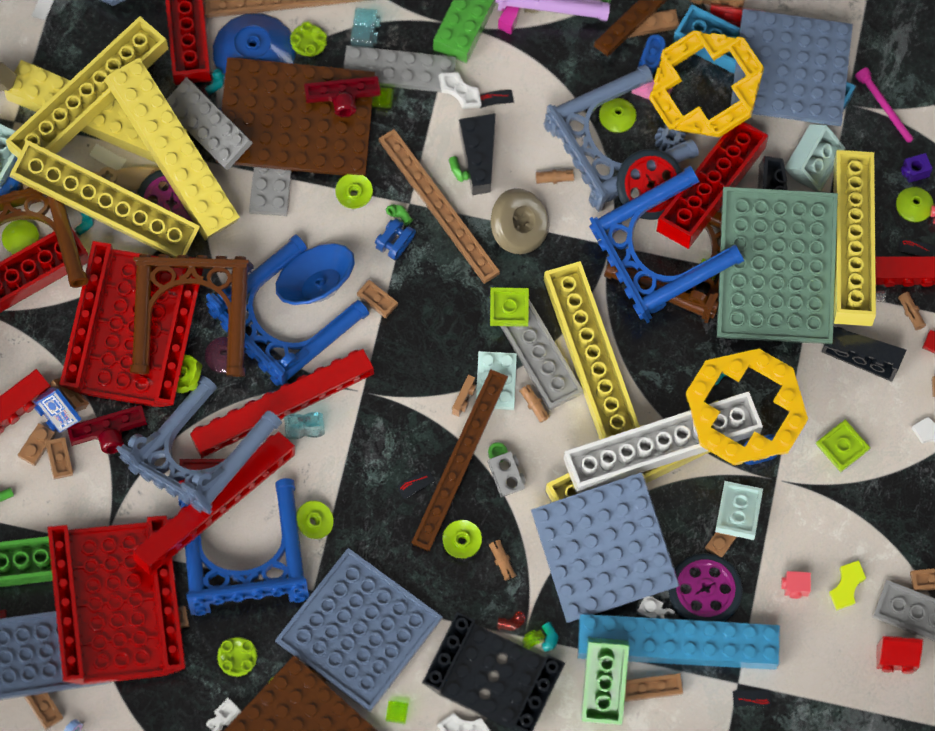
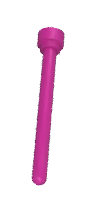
(865, 77)

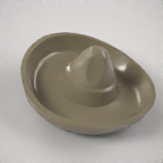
(519, 221)

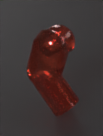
(512, 624)

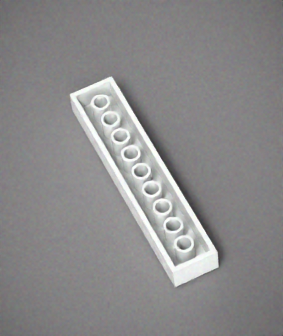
(656, 444)

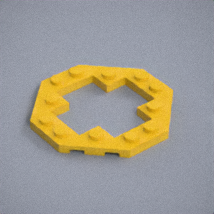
(716, 46)
(758, 445)

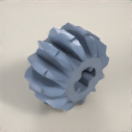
(664, 135)

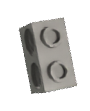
(500, 475)

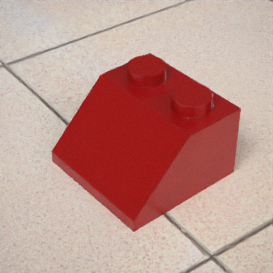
(899, 654)

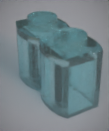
(364, 28)
(308, 425)

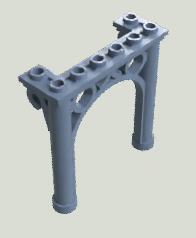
(557, 123)
(200, 485)

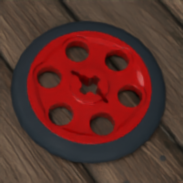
(638, 161)

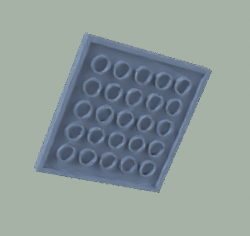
(802, 66)
(605, 547)
(359, 629)

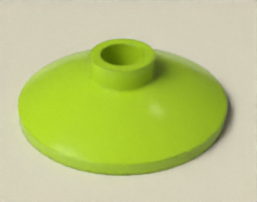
(615, 122)
(351, 183)
(910, 210)
(320, 514)
(465, 530)

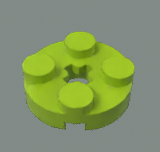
(190, 379)

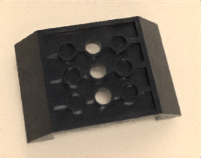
(468, 658)

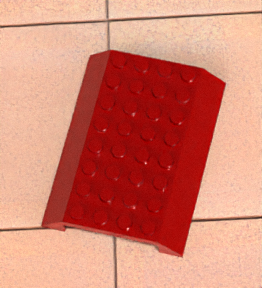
(104, 332)
(108, 609)

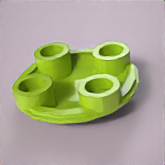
(308, 39)
(19, 235)
(237, 656)

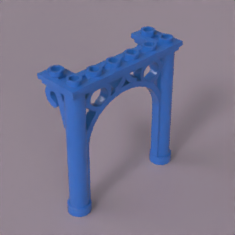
(612, 222)
(291, 363)
(295, 585)

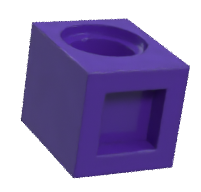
(919, 161)

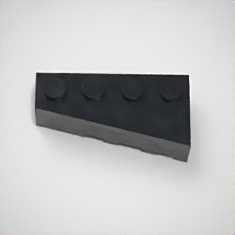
(478, 145)
(772, 174)
(865, 353)

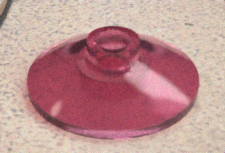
(213, 357)

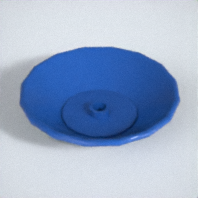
(266, 32)
(315, 274)

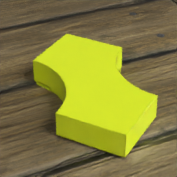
(843, 594)

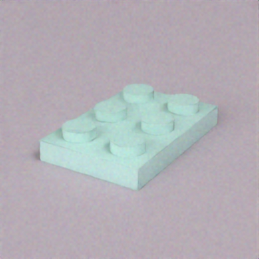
(505, 364)
(739, 510)

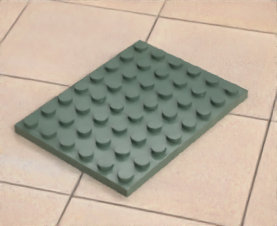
(787, 267)

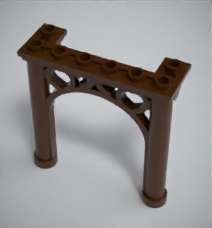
(60, 225)
(696, 302)
(236, 307)

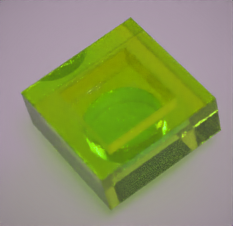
(385, 98)
(533, 638)
(396, 712)

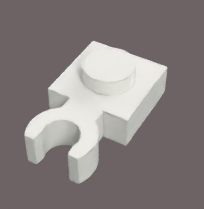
(652, 608)
(225, 715)

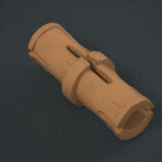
(554, 176)
(912, 311)
(534, 403)
(502, 560)

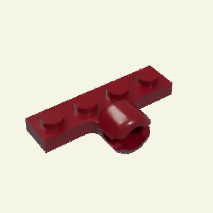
(342, 93)
(107, 428)

